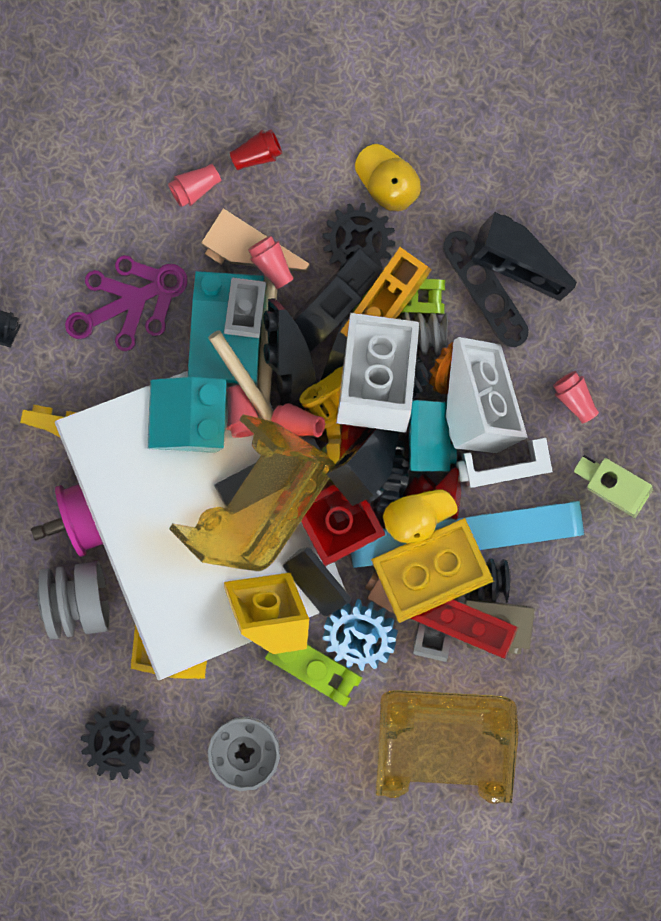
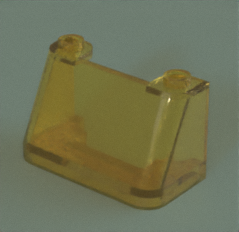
(447, 742)

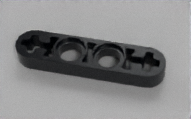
(488, 287)

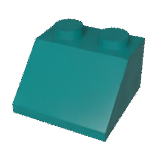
(187, 414)

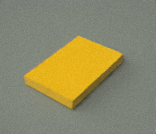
(432, 570)

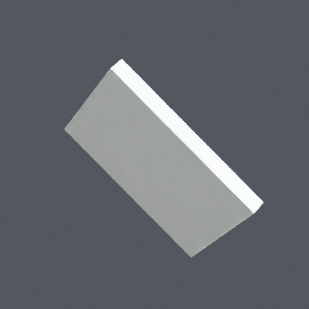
(136, 499)

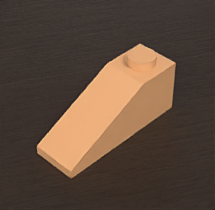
(231, 239)

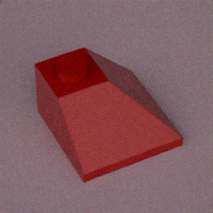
(339, 527)

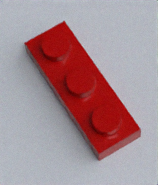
(470, 626)

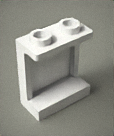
(539, 464)

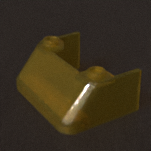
(265, 506)

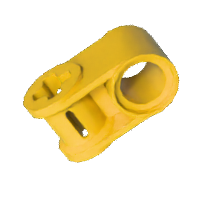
(327, 394)

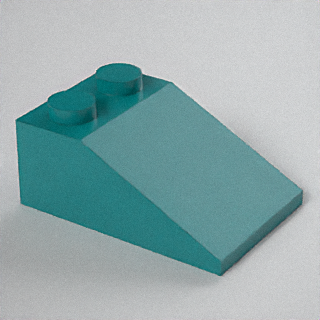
(209, 316)
(429, 438)

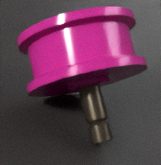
(74, 519)

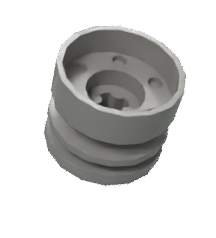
(73, 600)
(234, 771)

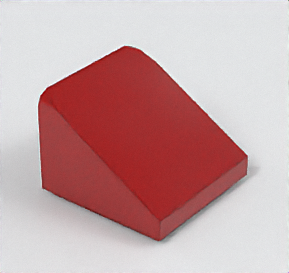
(452, 485)

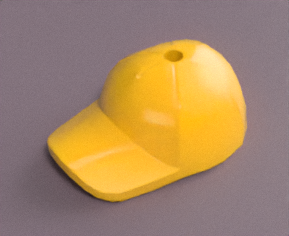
(378, 167)
(416, 516)

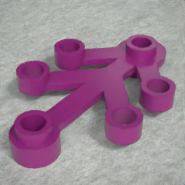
(132, 299)

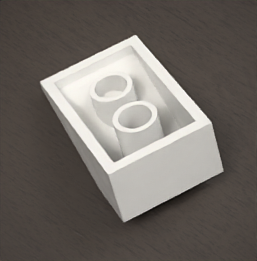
(378, 372)
(481, 399)

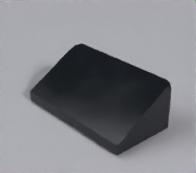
(316, 581)

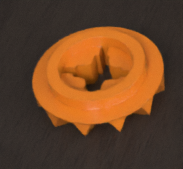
(441, 370)

